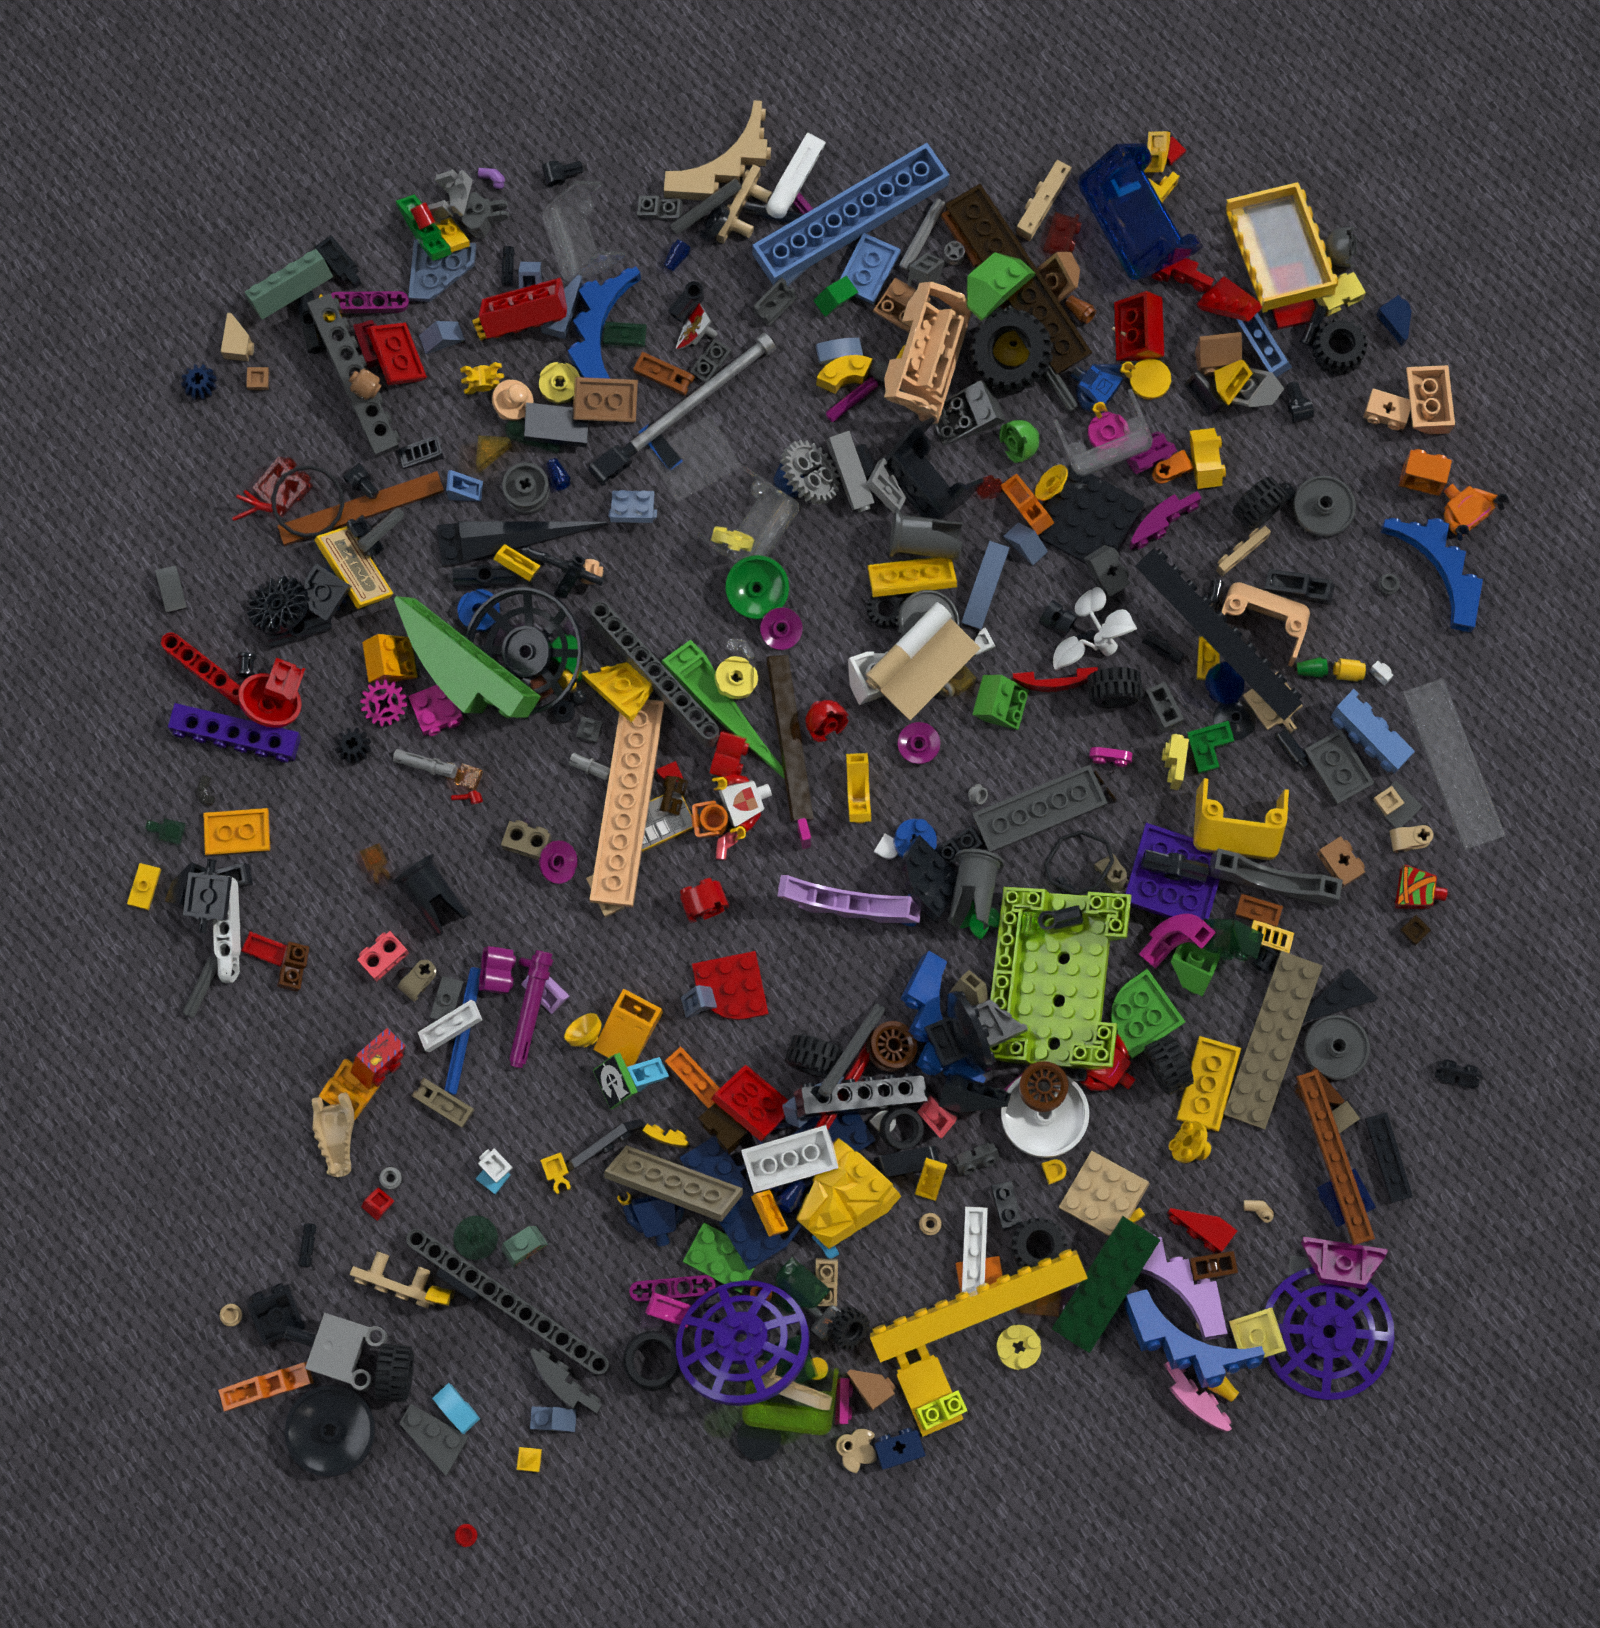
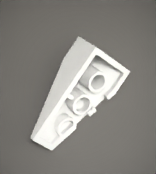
(858, 668)

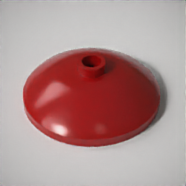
(265, 708)

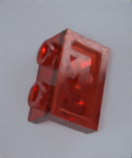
(1062, 233)

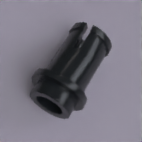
(534, 555)

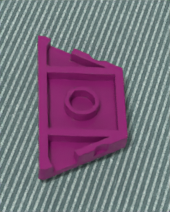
(1342, 1262)

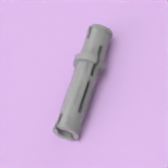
(433, 766)

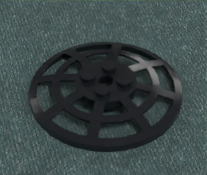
(534, 638)

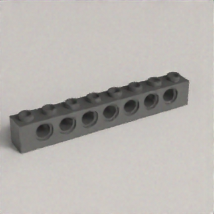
(328, 306)

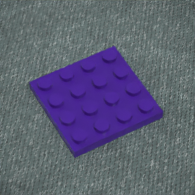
(1166, 896)

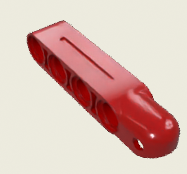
(228, 690)

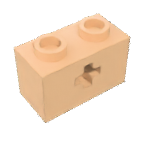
(1398, 409)

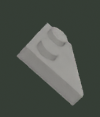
(886, 487)

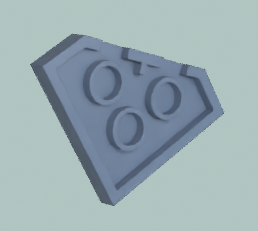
(433, 277)

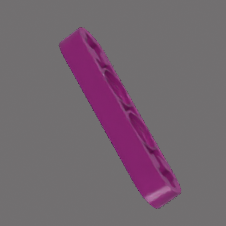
(368, 297)
(672, 1284)

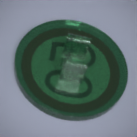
(475, 1237)

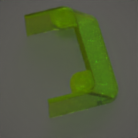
(790, 1417)

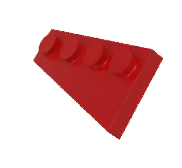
(1229, 301)

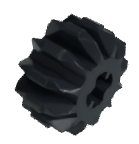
(357, 751)

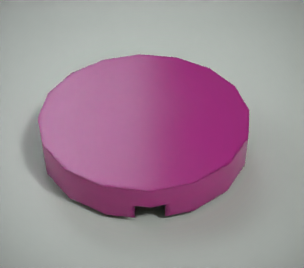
(1100, 429)

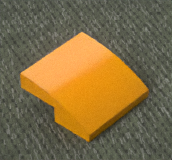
(346, 1082)

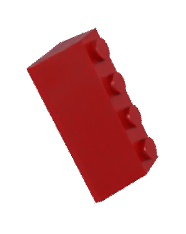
(523, 308)

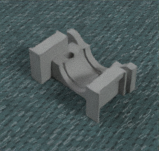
(458, 188)

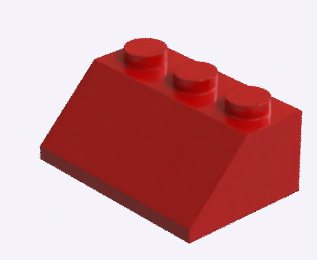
(1142, 322)

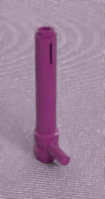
(538, 974)

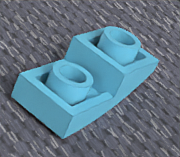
(455, 1408)

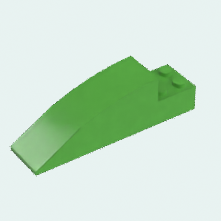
(460, 667)

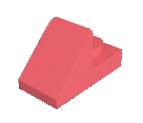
(937, 1117)

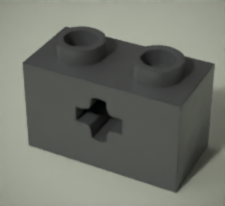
(1098, 565)
(1163, 707)

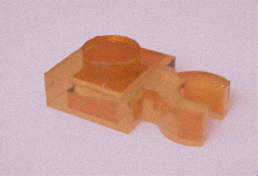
(467, 776)
(375, 860)

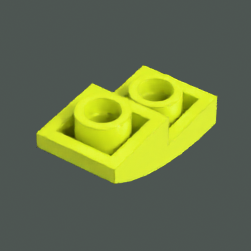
(941, 1410)

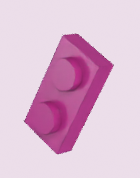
(843, 1411)

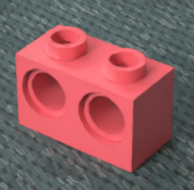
(386, 960)

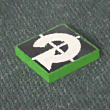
(615, 1081)

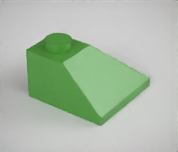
(1194, 966)

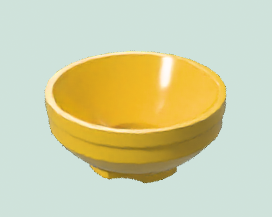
(583, 1031)

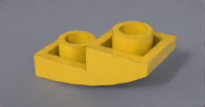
(672, 1138)

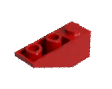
(1210, 1229)

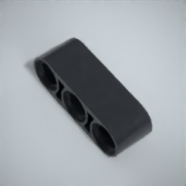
(905, 1162)

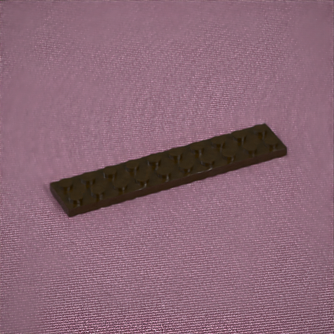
(989, 234)

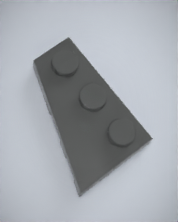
(434, 1437)

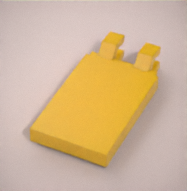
(923, 1384)

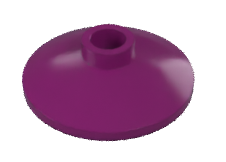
(781, 639)
(918, 732)
(565, 861)

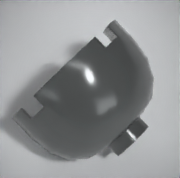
(1341, 247)

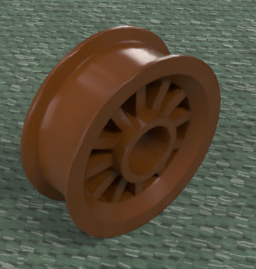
(887, 1031)
(1048, 1067)

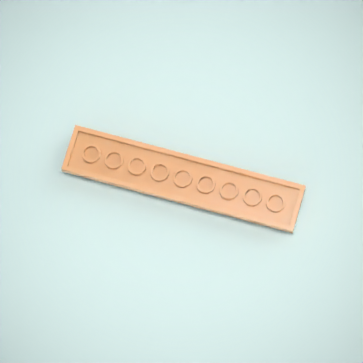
(627, 806)

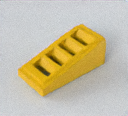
(1266, 927)

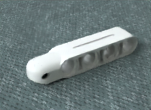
(795, 176)
(231, 939)

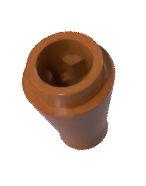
(1082, 310)

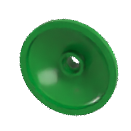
(756, 571)

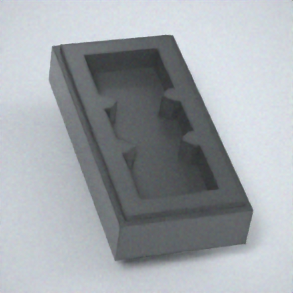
(446, 997)

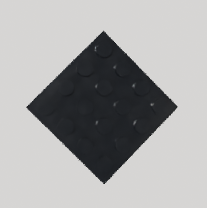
(1089, 516)

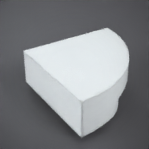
(984, 641)

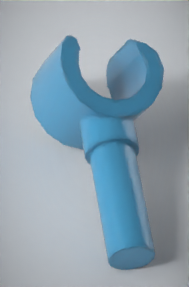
(830, 1253)

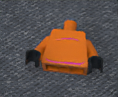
(1469, 508)

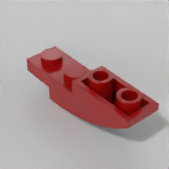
(1186, 272)

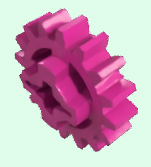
(392, 707)

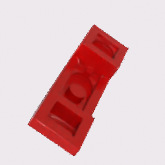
(1053, 685)

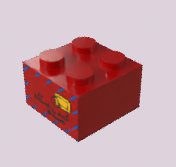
(378, 1059)

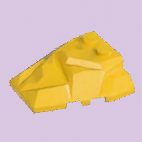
(846, 1197)

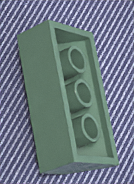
(288, 284)

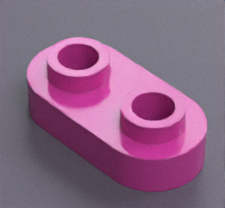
(1119, 757)

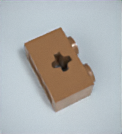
(1341, 850)

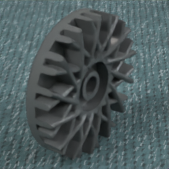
(1320, 520)
(918, 604)
(1352, 1042)

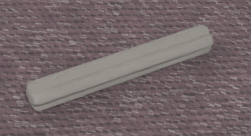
(922, 234)

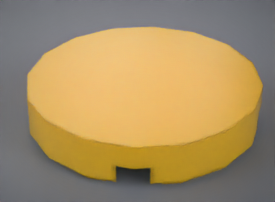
(1150, 379)

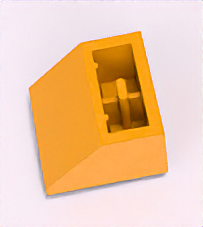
(389, 658)

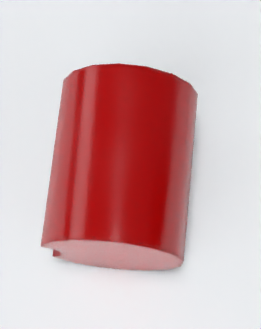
(422, 215)

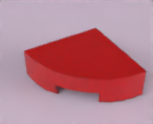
(1175, 151)
(669, 770)

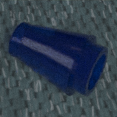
(677, 254)
(558, 476)
(790, 1197)

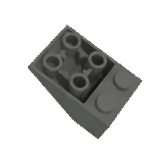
(969, 413)

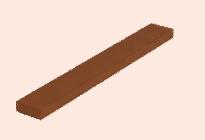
(386, 500)
(1335, 1158)

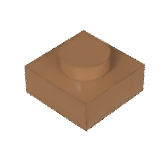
(257, 378)

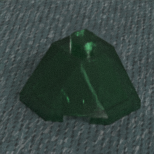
(800, 1285)

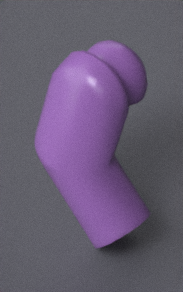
(494, 175)

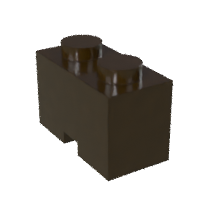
(727, 1130)

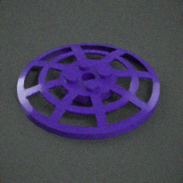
(1332, 1347)
(746, 1351)

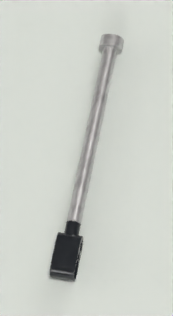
(618, 458)

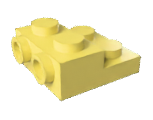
(1175, 758)

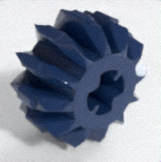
(206, 383)

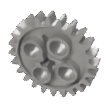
(802, 458)

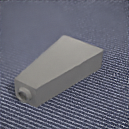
(850, 471)

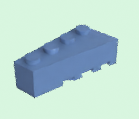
(1371, 733)

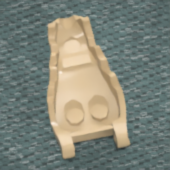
(334, 1130)

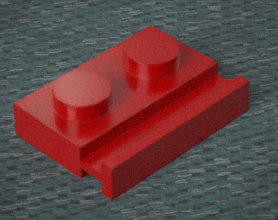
(284, 680)

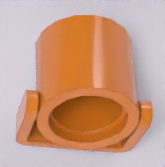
(712, 819)

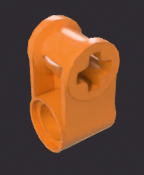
(1174, 466)

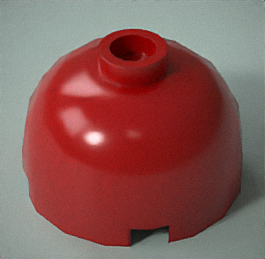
(825, 715)

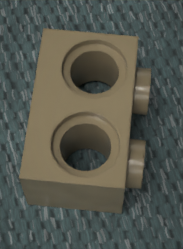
(524, 845)

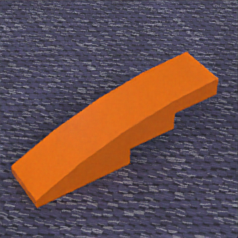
(265, 1386)

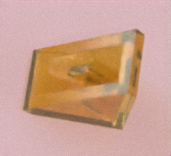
(490, 449)

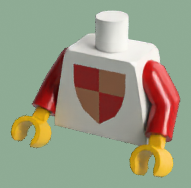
(741, 801)

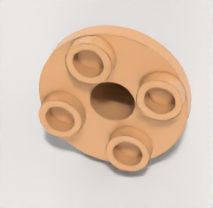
(510, 399)

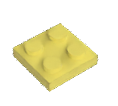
(1258, 1330)

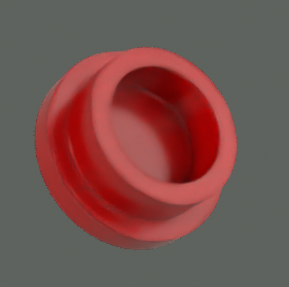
(466, 1535)

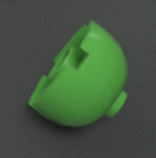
(1019, 437)

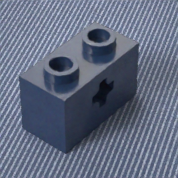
(912, 1451)

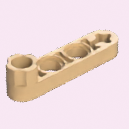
(797, 1391)

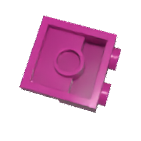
(435, 710)

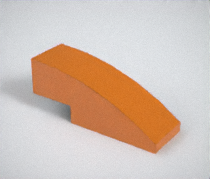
(1027, 504)

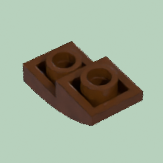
(292, 966)

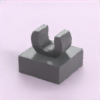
(589, 729)

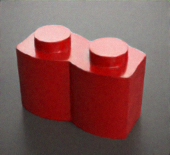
(729, 754)

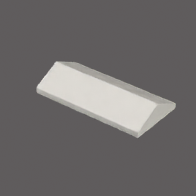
(790, 1158)

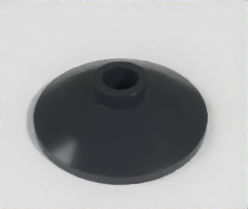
(1246, 722)

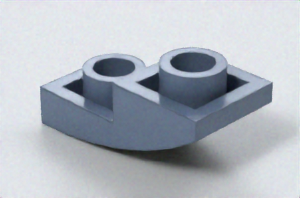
(837, 348)

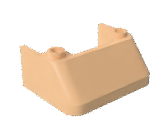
(1293, 613)

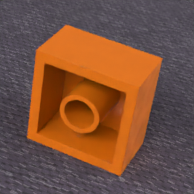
(1425, 472)

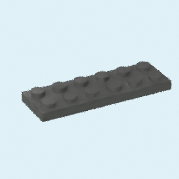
(1039, 809)

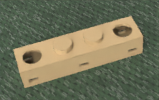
(1046, 194)

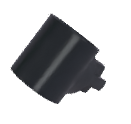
(556, 172)
(1300, 406)
(360, 480)

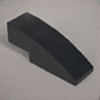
(1300, 586)

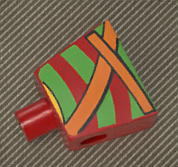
(1417, 889)

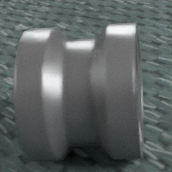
(956, 249)

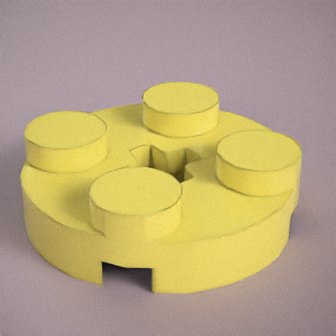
(547, 382)
(735, 540)
(730, 688)
(1006, 1350)

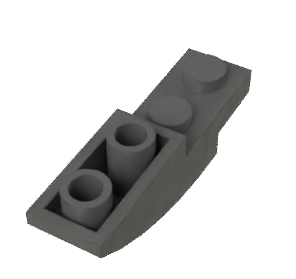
(556, 1376)

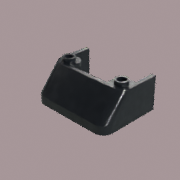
(920, 480)

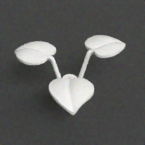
(1116, 624)

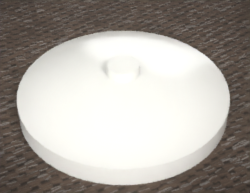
(1046, 1132)

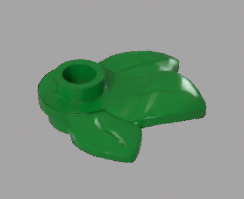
(977, 926)

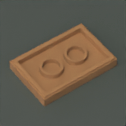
(605, 399)

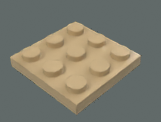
(1103, 1193)

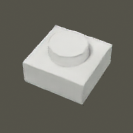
(1381, 672)

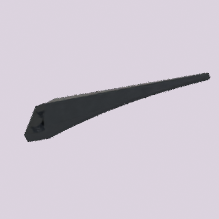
(477, 540)

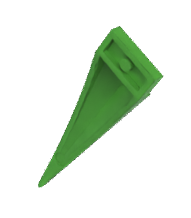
(697, 676)

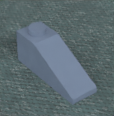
(561, 328)

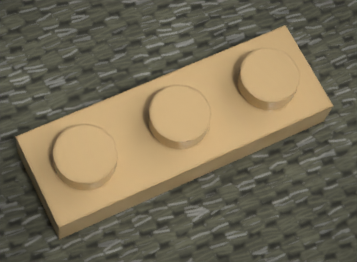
(1242, 550)

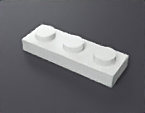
(450, 1026)

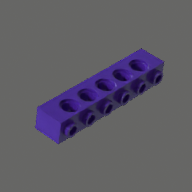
(183, 715)

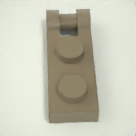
(443, 1103)

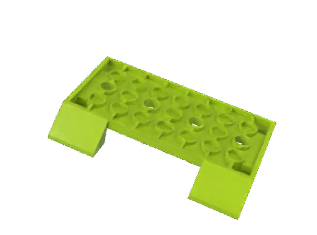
(1031, 978)

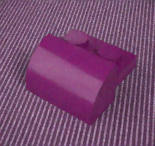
(1159, 451)

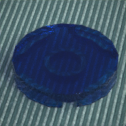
(1224, 683)

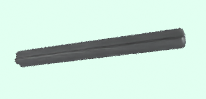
(1054, 379)
(851, 1050)

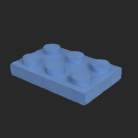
(870, 266)

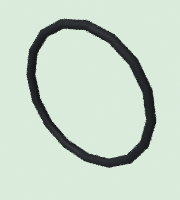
(274, 508)

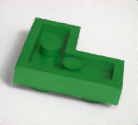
(1203, 744)

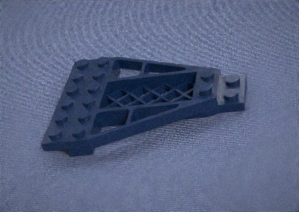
(743, 1221)

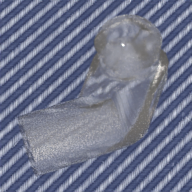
(740, 646)

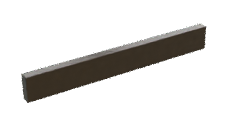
(789, 738)

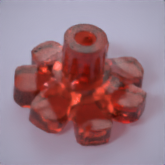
(989, 487)

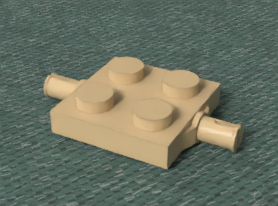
(1265, 713)

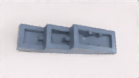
(985, 585)

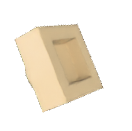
(1388, 801)

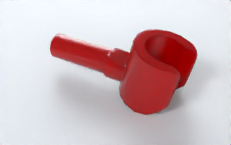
(474, 796)

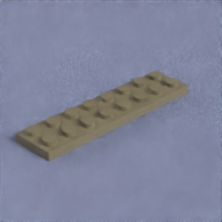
(1272, 1040)

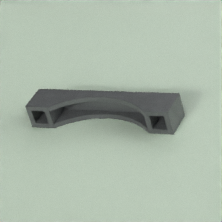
(1307, 887)

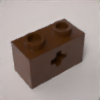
(1213, 1266)

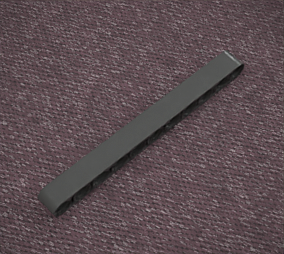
(498, 1296)

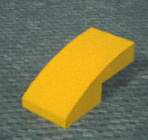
(1158, 146)
(439, 1295)

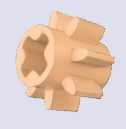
(593, 567)

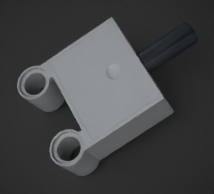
(337, 1348)

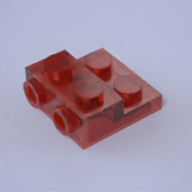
(291, 489)

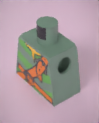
(523, 1245)

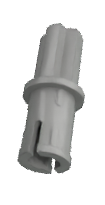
(589, 766)

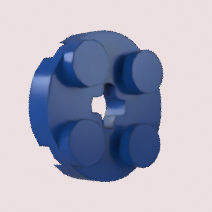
(475, 600)
(913, 827)

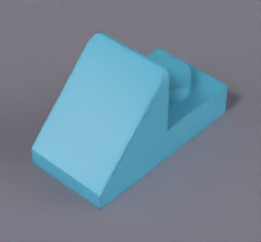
(647, 1073)

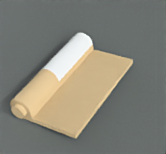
(922, 661)

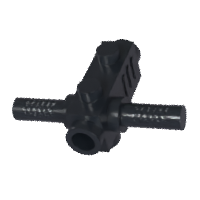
(571, 571)

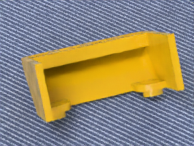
(1238, 836)

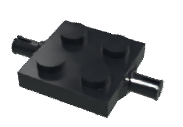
(207, 896)

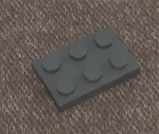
(1338, 767)

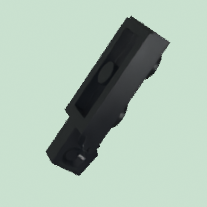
(339, 261)

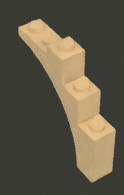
(704, 180)

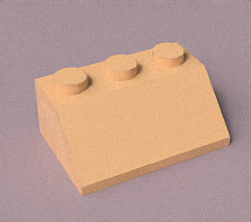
(1430, 399)

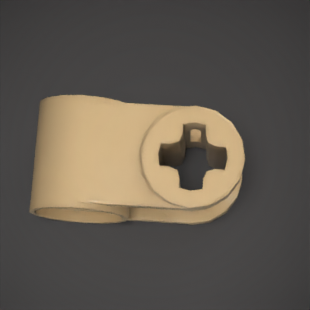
(1407, 838)

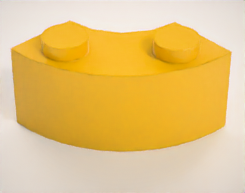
(844, 371)
(1206, 458)

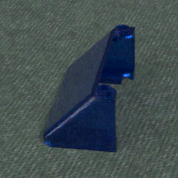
(1133, 213)

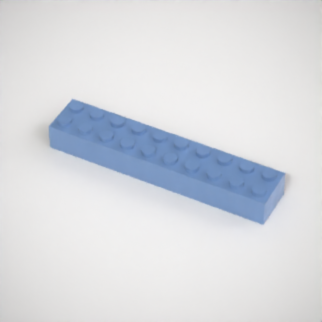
(851, 214)

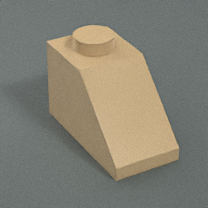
(236, 341)

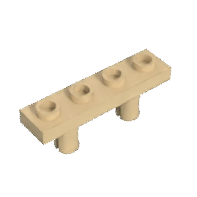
(748, 189)
(375, 1276)

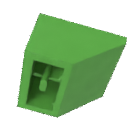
(1000, 701)

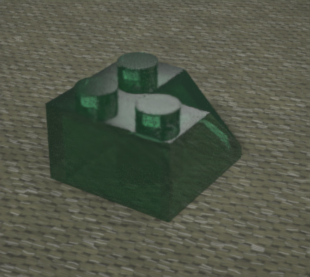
(1233, 940)

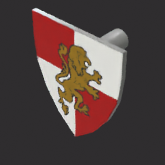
(695, 328)

